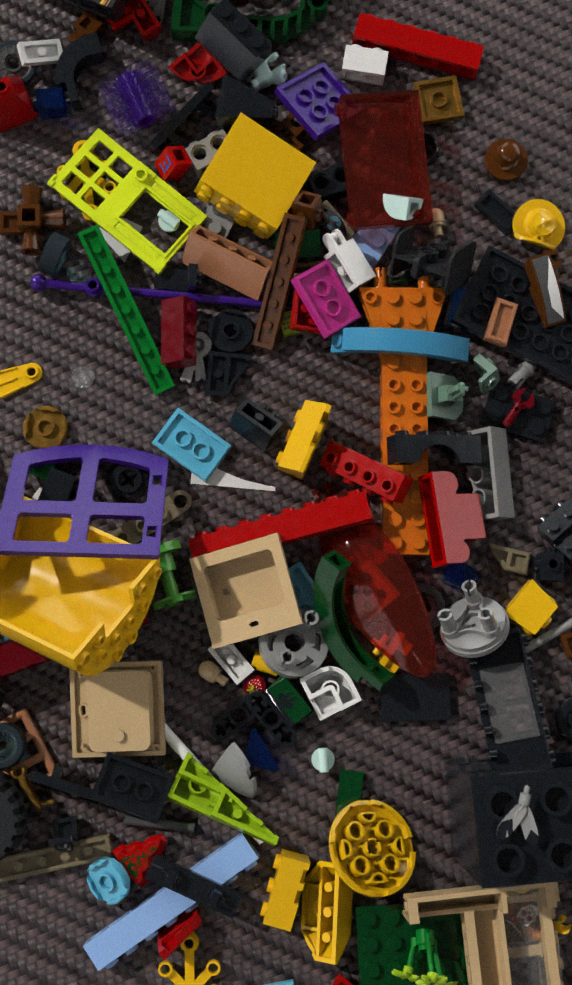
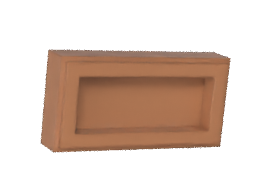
(500, 322)

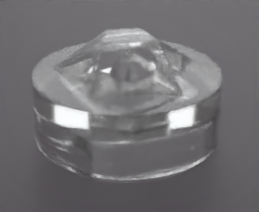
(82, 377)

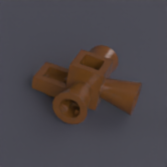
(31, 220)

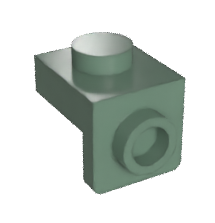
(488, 371)

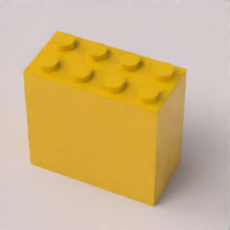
(254, 177)

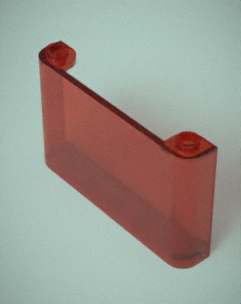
(383, 155)

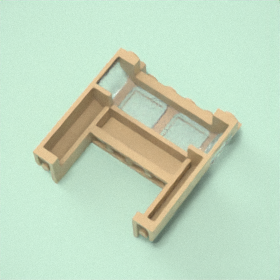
(503, 930)

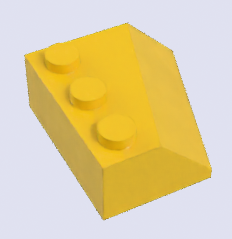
(303, 438)

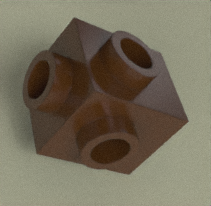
(309, 206)

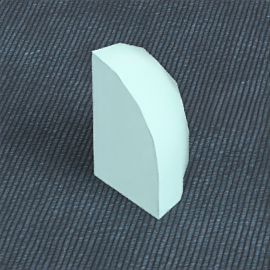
(401, 206)

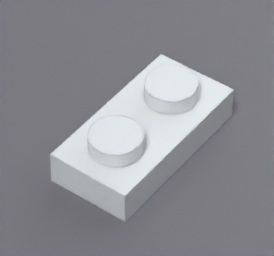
(39, 52)
(232, 662)

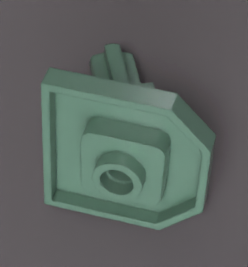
(444, 396)

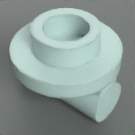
(168, 221)
(323, 759)

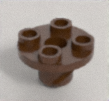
(505, 160)

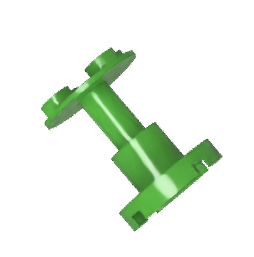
(167, 577)

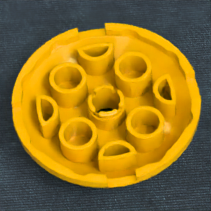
(388, 836)

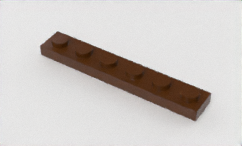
(279, 281)

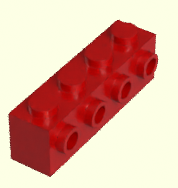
(366, 472)

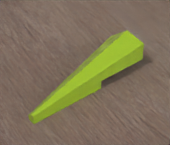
(205, 795)

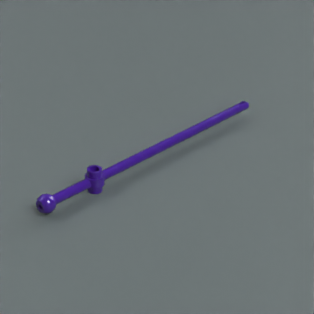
(39, 283)

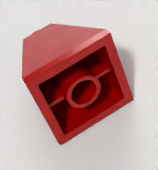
(15, 103)

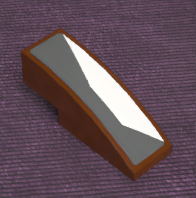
(545, 289)

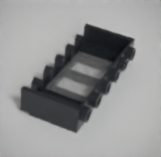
(511, 708)

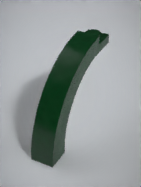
(335, 626)

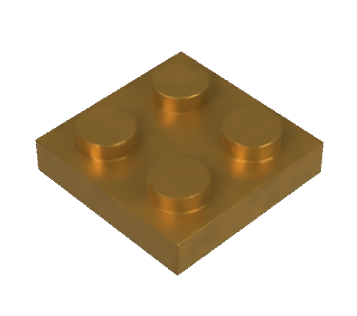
(439, 100)

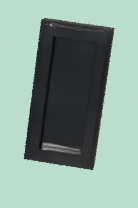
(495, 211)

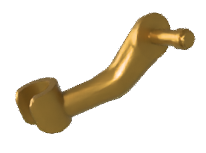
(30, 794)

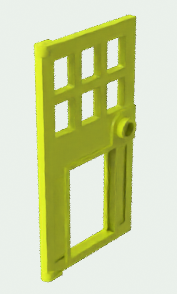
(123, 197)

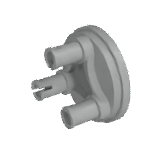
(473, 624)

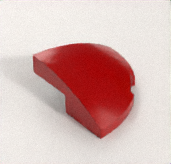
(197, 66)

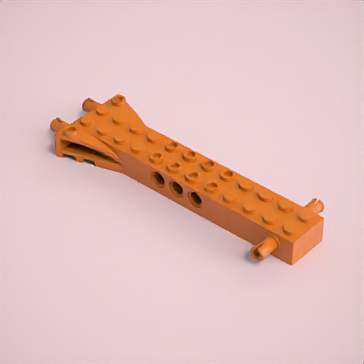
(403, 397)

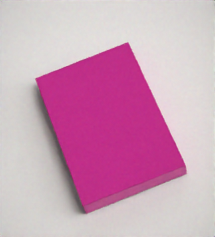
(326, 298)

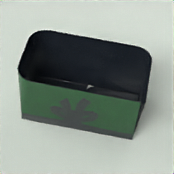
(288, 700)

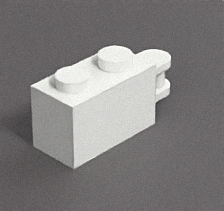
(347, 260)

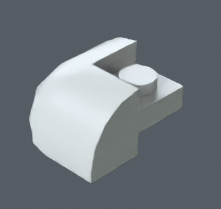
(330, 691)

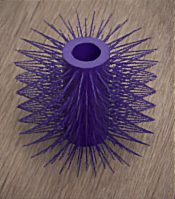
(137, 99)

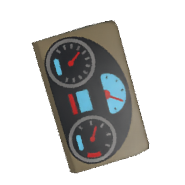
(332, 220)

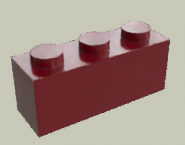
(178, 332)

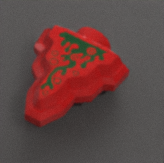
(139, 855)

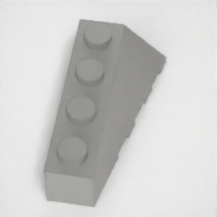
(492, 476)

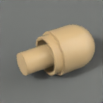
(438, 223)
(212, 673)

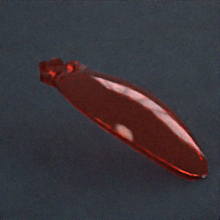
(382, 594)

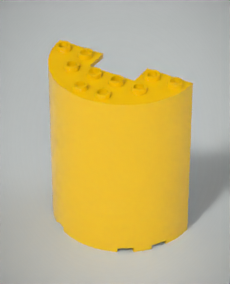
(74, 607)

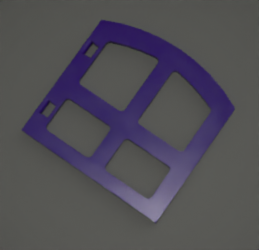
(83, 508)

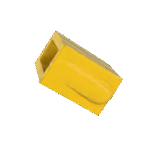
(531, 608)

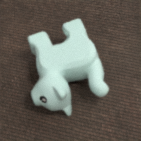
(265, 77)

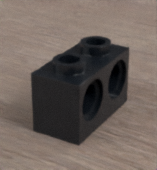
(334, 189)

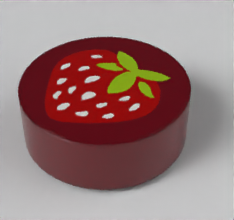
(254, 682)

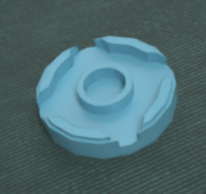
(108, 880)

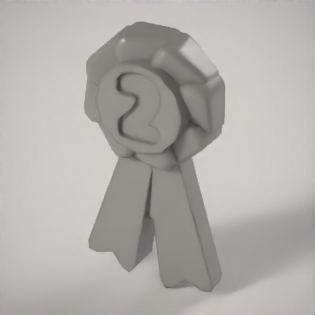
(203, 346)

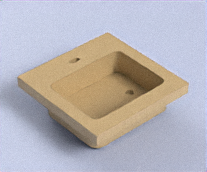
(244, 587)
(121, 711)

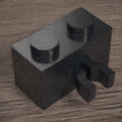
(256, 424)

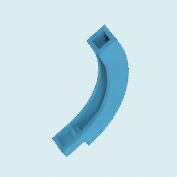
(401, 341)

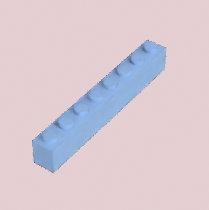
(165, 905)

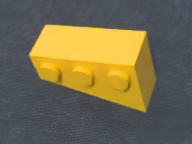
(285, 889)

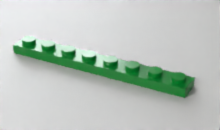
(126, 309)

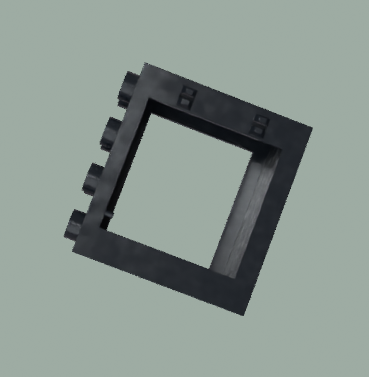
(483, 797)

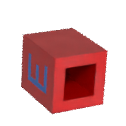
(173, 163)

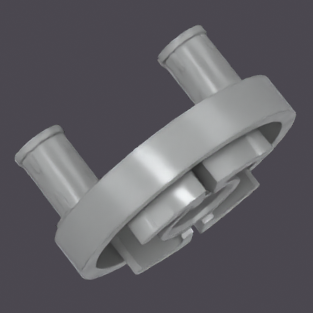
(284, 661)

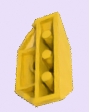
(326, 913)

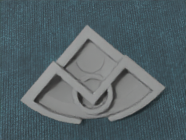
(234, 771)

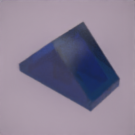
(258, 752)

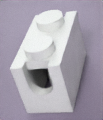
(364, 64)

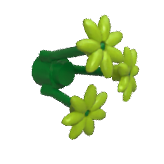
(426, 943)

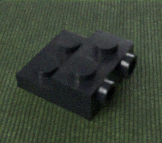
(558, 528)

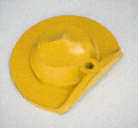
(539, 223)

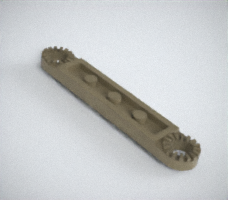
(133, 530)

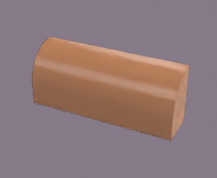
(227, 262)

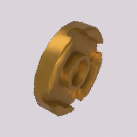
(45, 427)

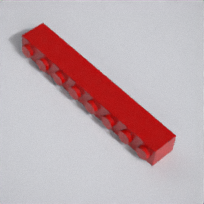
(291, 524)

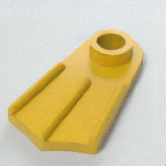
(17, 378)

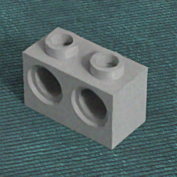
(204, 147)

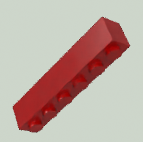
(419, 45)

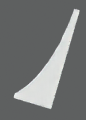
(223, 479)

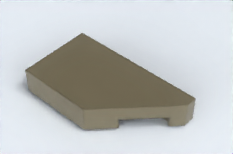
(511, 559)

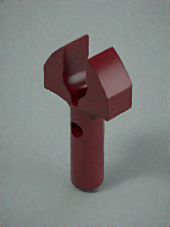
(512, 415)

